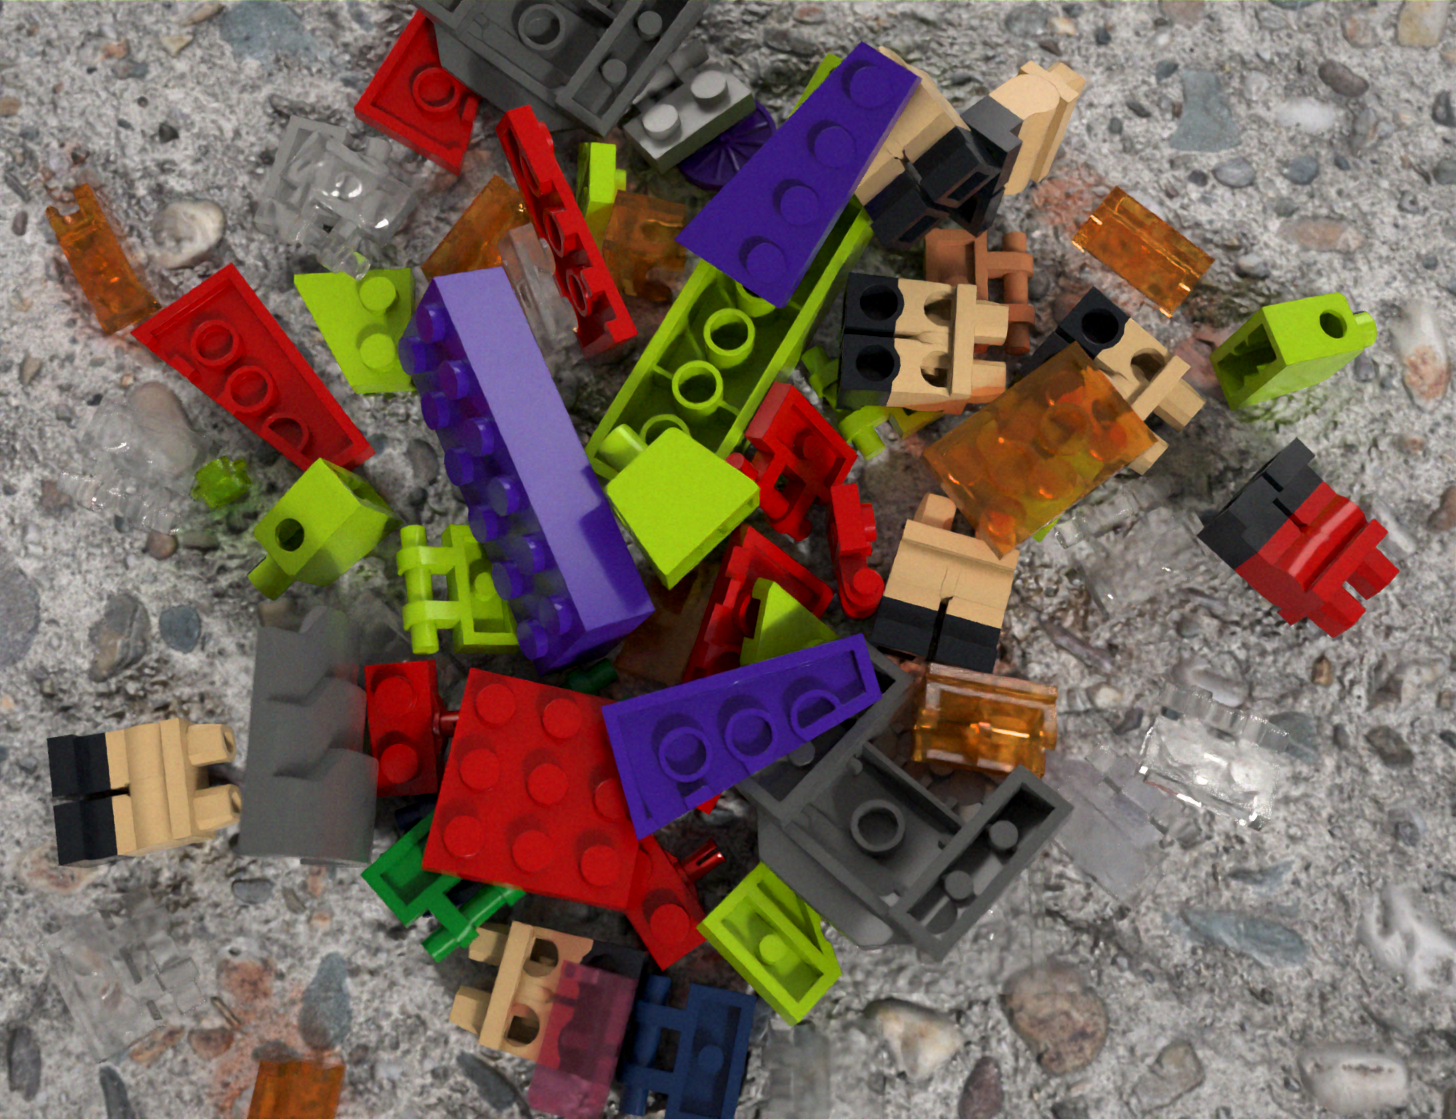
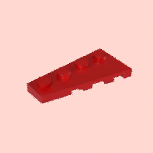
(419, 100)
(557, 218)
(249, 366)
(734, 612)

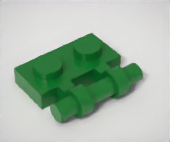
(413, 891)

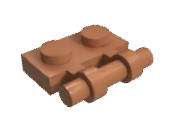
(960, 258)

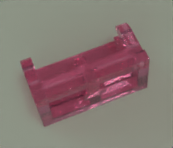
(582, 1042)

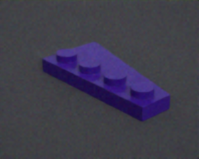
(795, 187)
(718, 730)

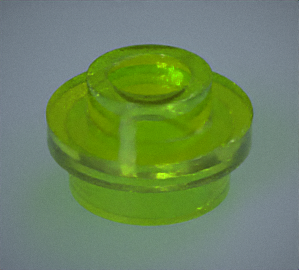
(221, 482)

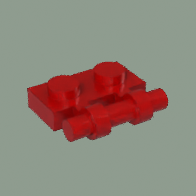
(802, 447)
(849, 535)

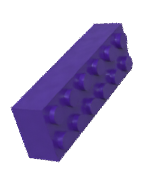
(522, 472)

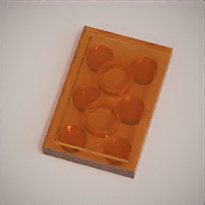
(1037, 450)

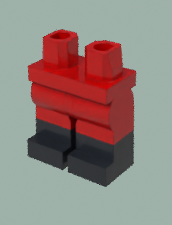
(1301, 543)

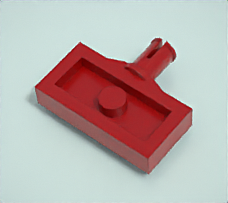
(407, 726)
(666, 900)

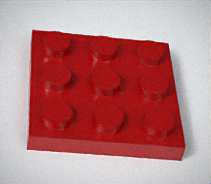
(534, 795)

